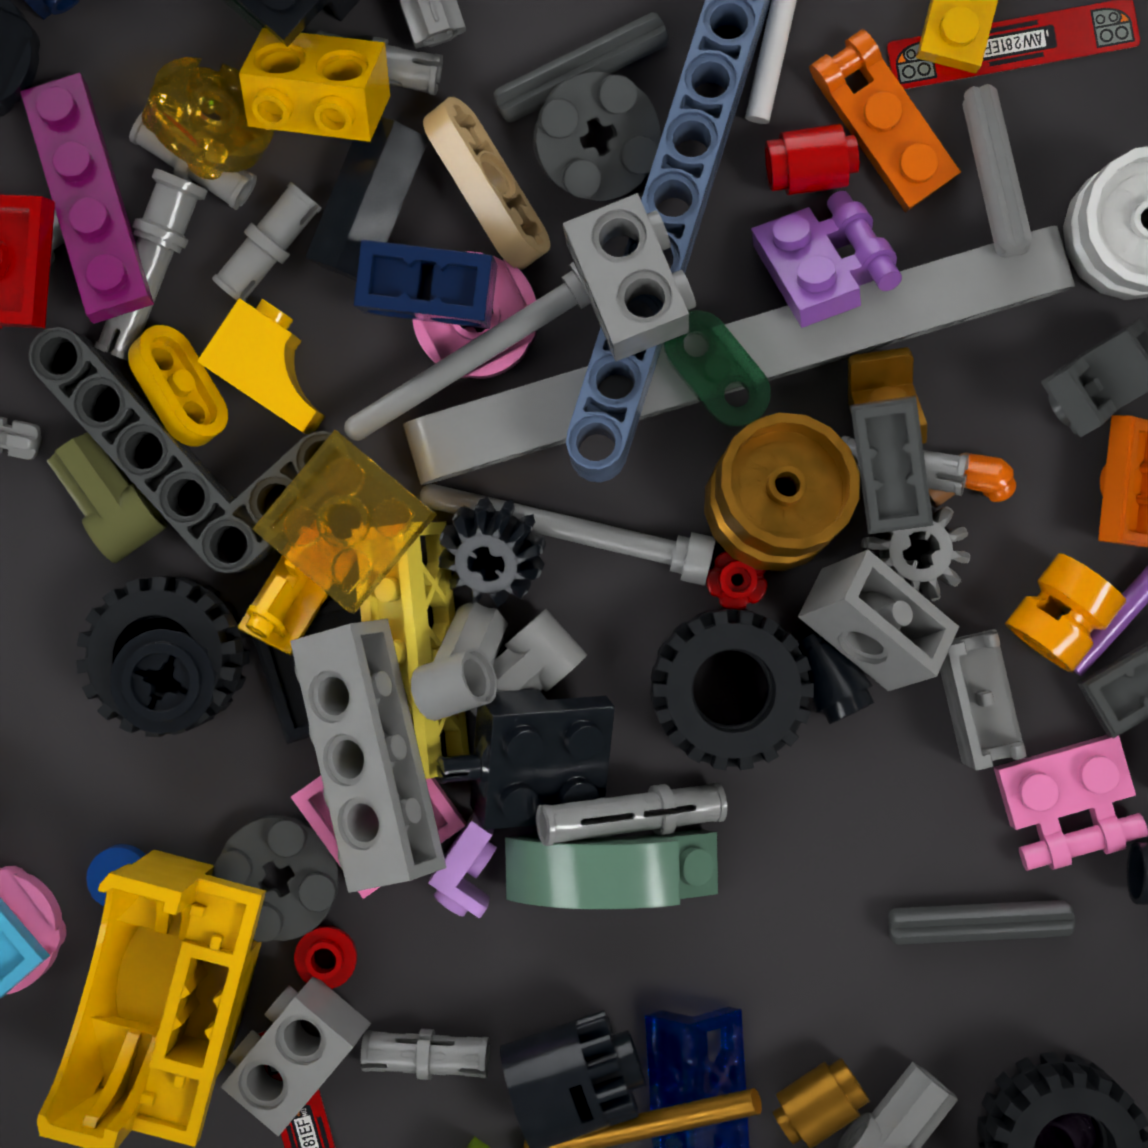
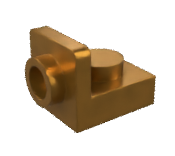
(883, 377)

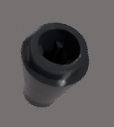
(837, 681)

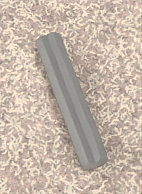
(997, 171)

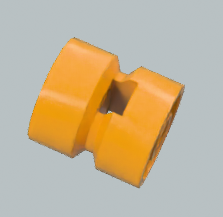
(1087, 605)

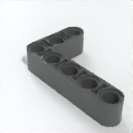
(178, 464)

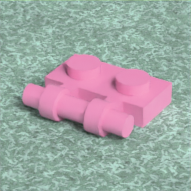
(1065, 783)

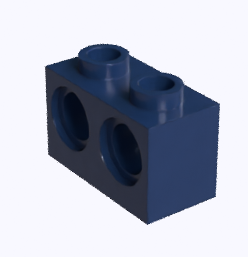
(425, 284)

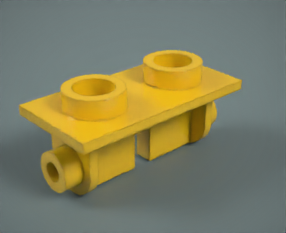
(283, 607)

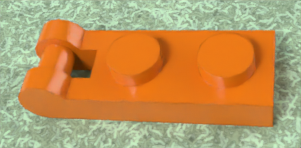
(885, 122)

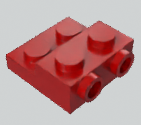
(25, 259)

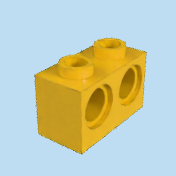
(316, 85)

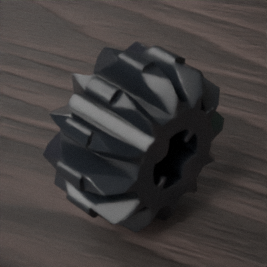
(492, 551)

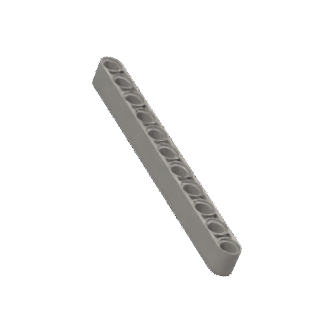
(923, 302)

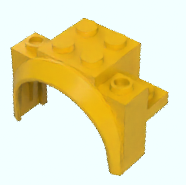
(156, 1005)

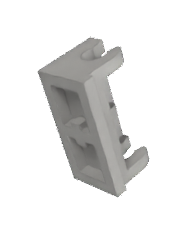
(981, 701)

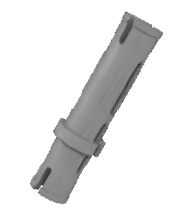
(697, 803)

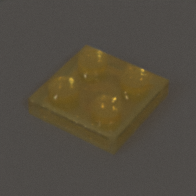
(344, 521)

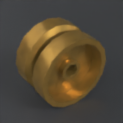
(781, 491)

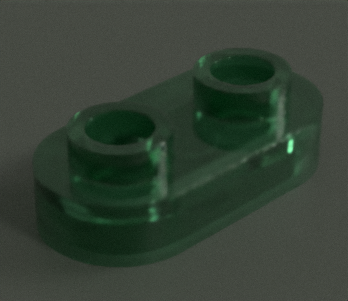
(719, 367)

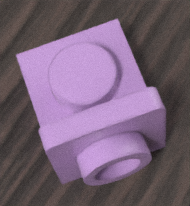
(468, 855)

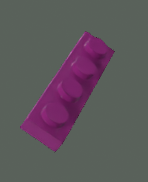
(86, 198)

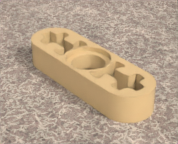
(486, 183)

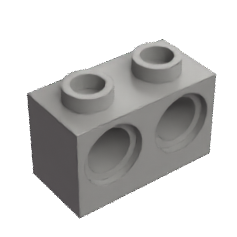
(617, 280)
(295, 1054)

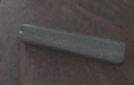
(601, 55)
(981, 922)

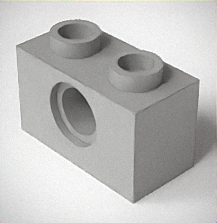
(879, 621)

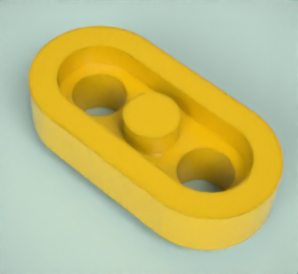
(182, 387)

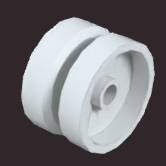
(1108, 228)

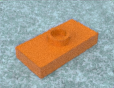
(1125, 483)

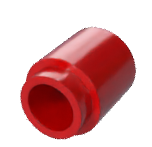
(811, 159)

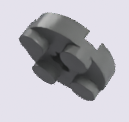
(564, 120)
(285, 843)

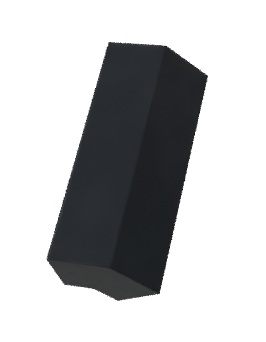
(367, 196)

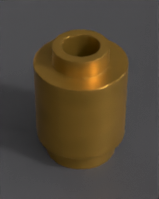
(819, 1103)

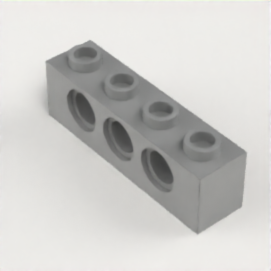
(367, 755)

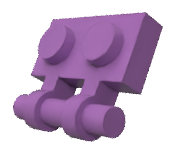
(809, 269)

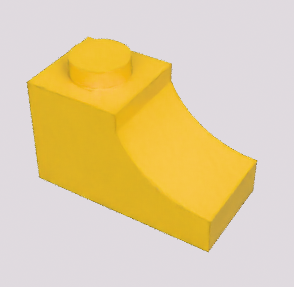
(258, 358)

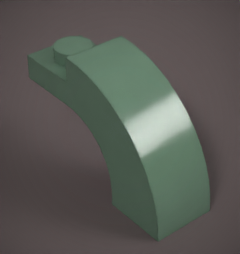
(612, 870)

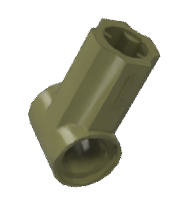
(114, 508)

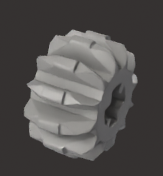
(934, 560)

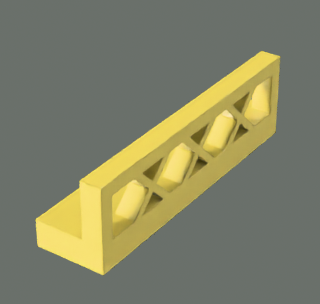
(404, 600)

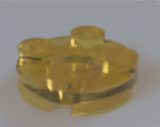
(177, 120)

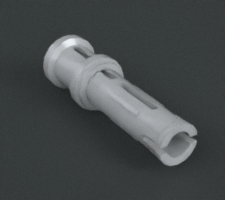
(159, 236)

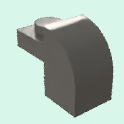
(1101, 379)

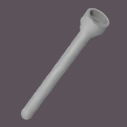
(469, 356)
(686, 556)

